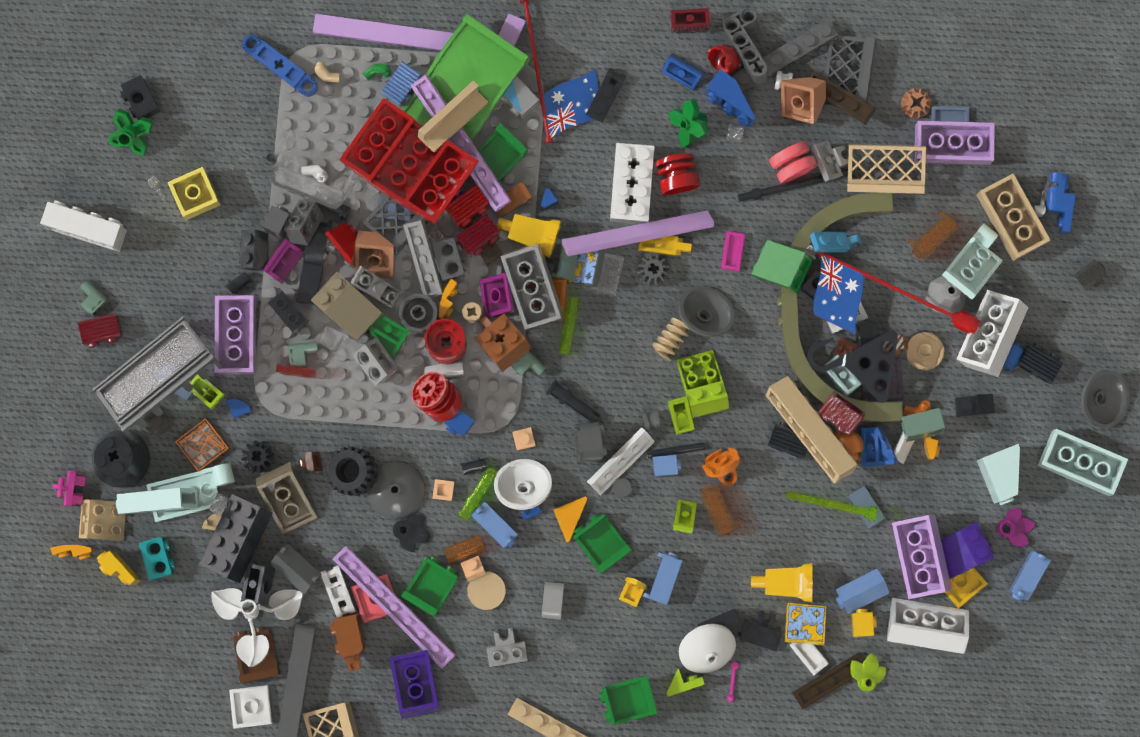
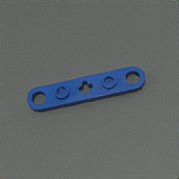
(289, 73)

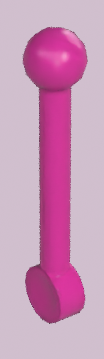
(734, 666)

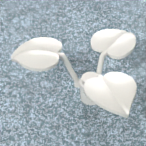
(255, 648)

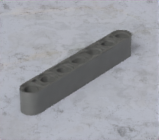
(296, 681)

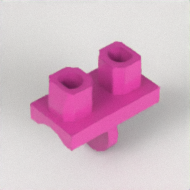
(72, 479)

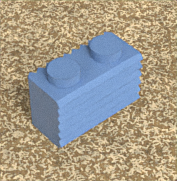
(399, 86)

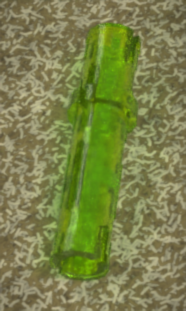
(569, 325)
(477, 494)

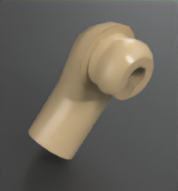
(324, 74)

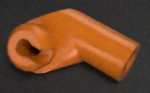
(922, 407)

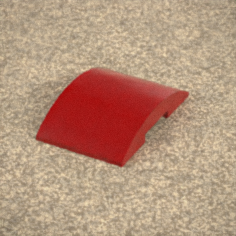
(405, 168)

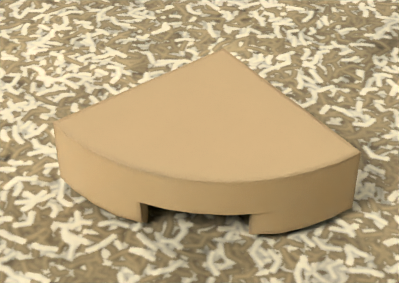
(211, 522)

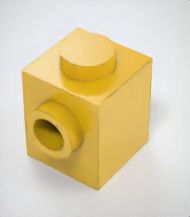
(863, 623)

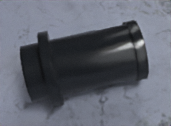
(238, 283)
(474, 466)

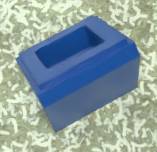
(548, 199)

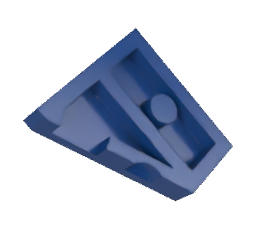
(876, 448)

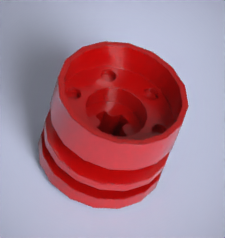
(677, 170)
(447, 331)
(436, 396)

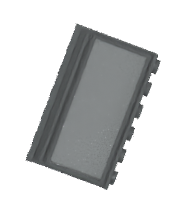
(155, 376)

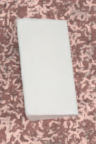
(449, 371)
(902, 448)

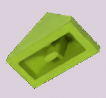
(206, 391)

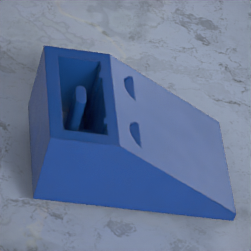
(727, 93)

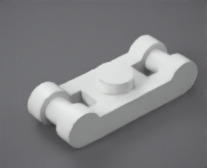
(338, 591)

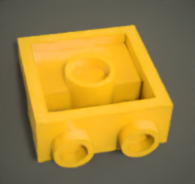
(114, 565)

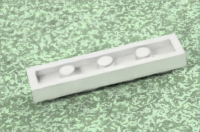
(620, 461)

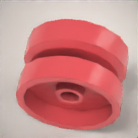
(793, 162)

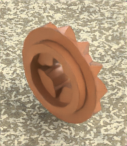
(916, 112)

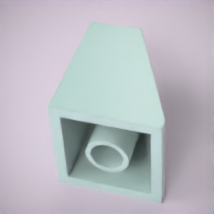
(1001, 474)

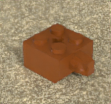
(502, 341)
(349, 640)

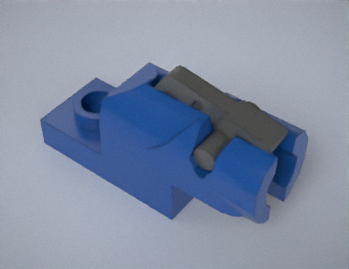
(1058, 200)

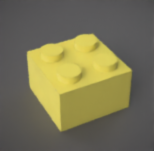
(194, 193)

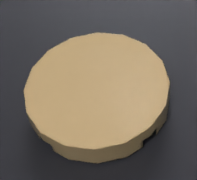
(925, 351)
(486, 591)

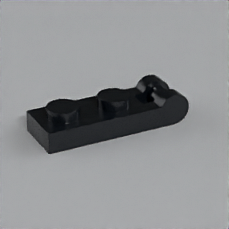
(605, 96)

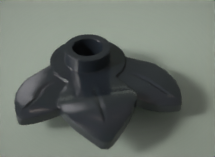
(414, 532)

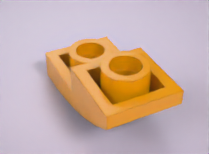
(445, 307)
(931, 448)
(82, 552)

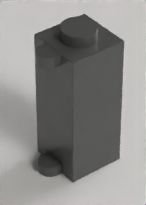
(296, 569)

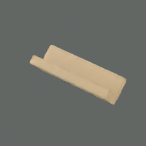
(452, 117)

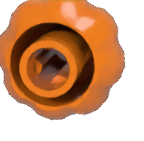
(852, 443)

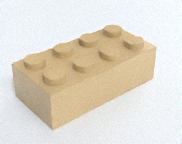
(1013, 217)

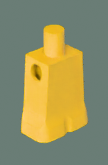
(532, 231)
(786, 582)

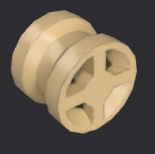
(472, 317)

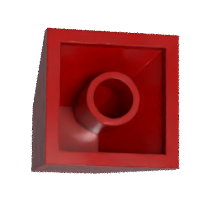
(344, 240)

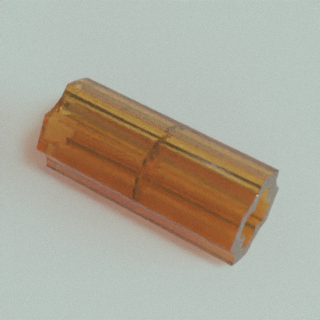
(464, 549)

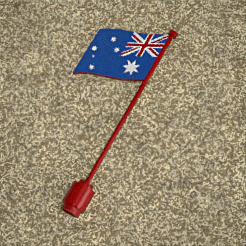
(566, 103)
(841, 292)

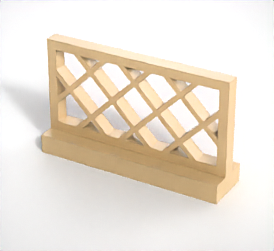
(886, 185)
(345, 718)

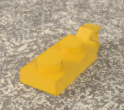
(666, 245)

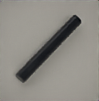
(676, 450)

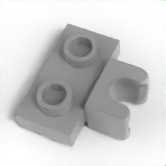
(829, 160)
(506, 650)

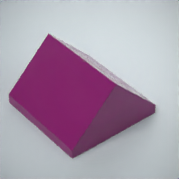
(497, 296)

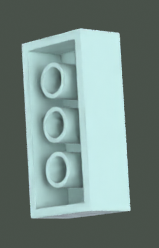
(1082, 462)

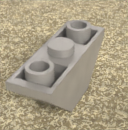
(375, 287)

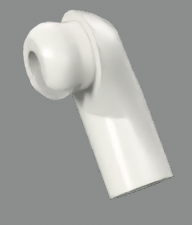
(315, 170)

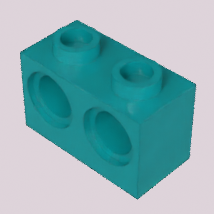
(152, 560)

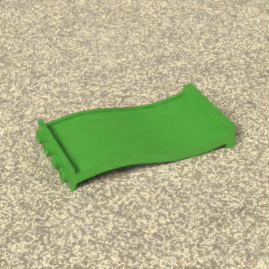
(470, 56)

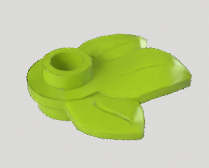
(868, 670)

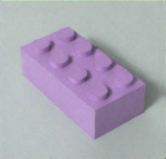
(955, 142)
(235, 334)
(921, 556)

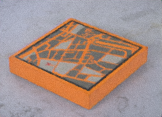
(202, 445)

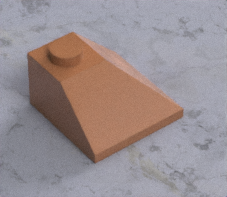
(802, 98)
(374, 254)

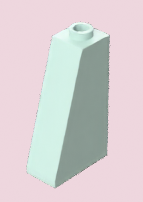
(157, 501)

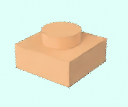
(524, 439)
(443, 490)
(473, 568)

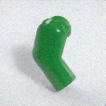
(377, 68)

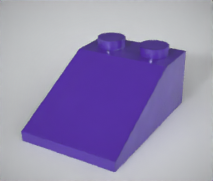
(965, 550)
(414, 684)

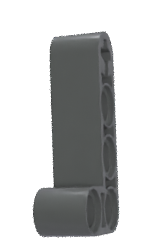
(748, 49)

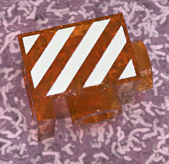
(902, 345)

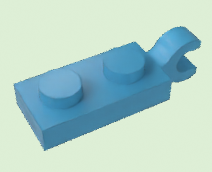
(834, 241)

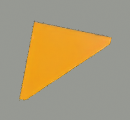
(569, 515)

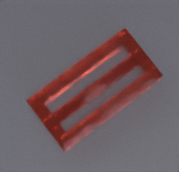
(295, 371)

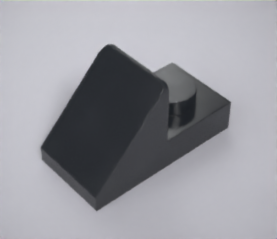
(974, 405)

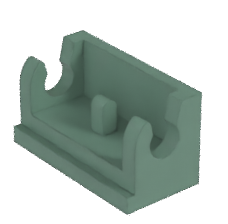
(566, 265)
(922, 425)

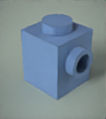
(666, 466)

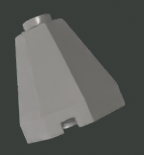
(939, 295)

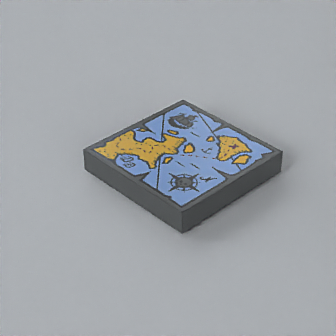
(588, 269)

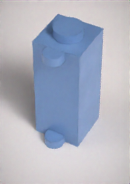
(495, 525)
(1029, 576)
(665, 578)
(861, 591)

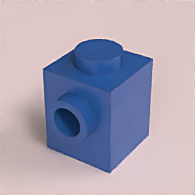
(459, 424)

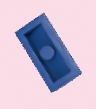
(682, 71)

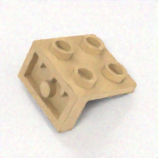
(101, 521)

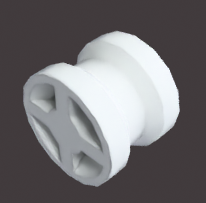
(781, 76)

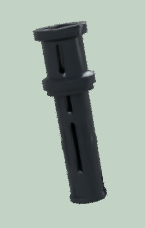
(565, 397)

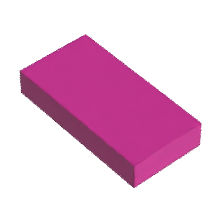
(733, 251)

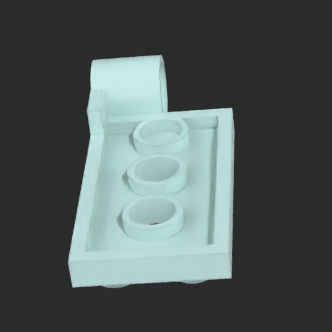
(974, 252)
(204, 481)

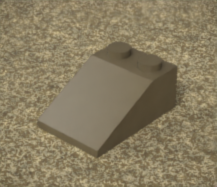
(346, 306)
(285, 498)

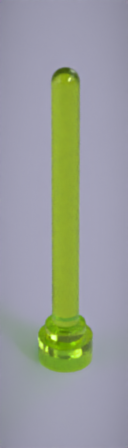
(868, 512)

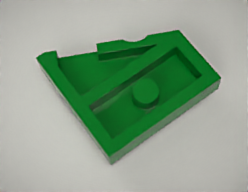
(389, 334)

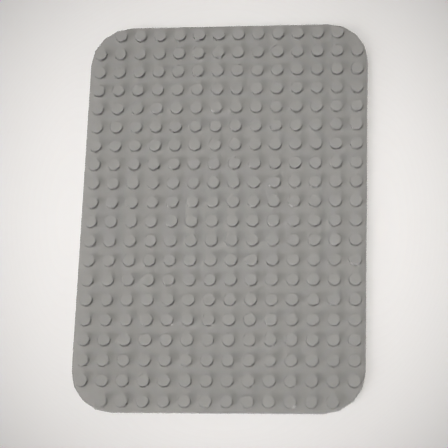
(342, 389)

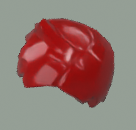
(724, 58)

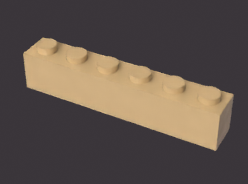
(811, 429)

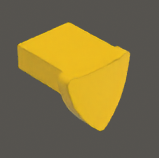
(632, 591)

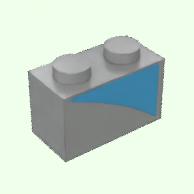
(520, 98)

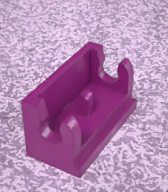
(283, 261)

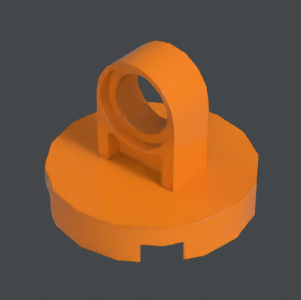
(722, 463)

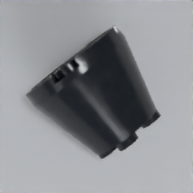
(132, 461)

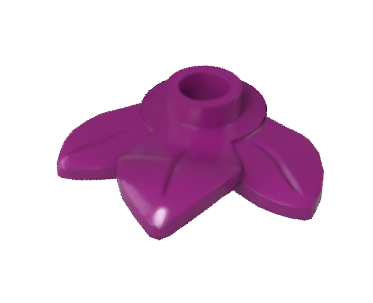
(1017, 527)

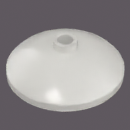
(520, 476)
(707, 648)

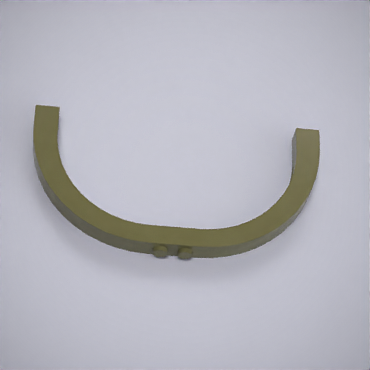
(842, 209)

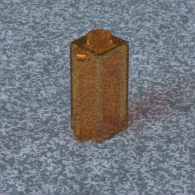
(933, 237)
(717, 510)

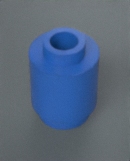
(1013, 357)

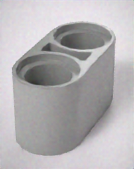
(552, 600)

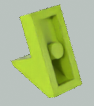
(681, 415)
(685, 516)
(678, 686)

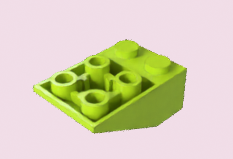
(703, 384)

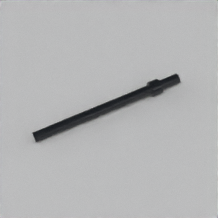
(758, 193)

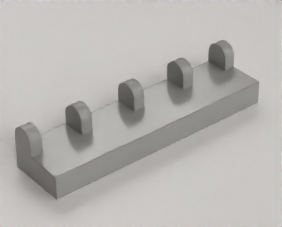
(423, 258)

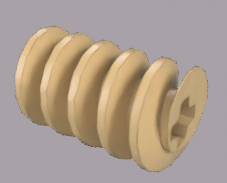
(671, 338)

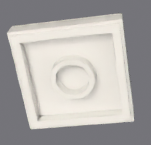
(251, 706)

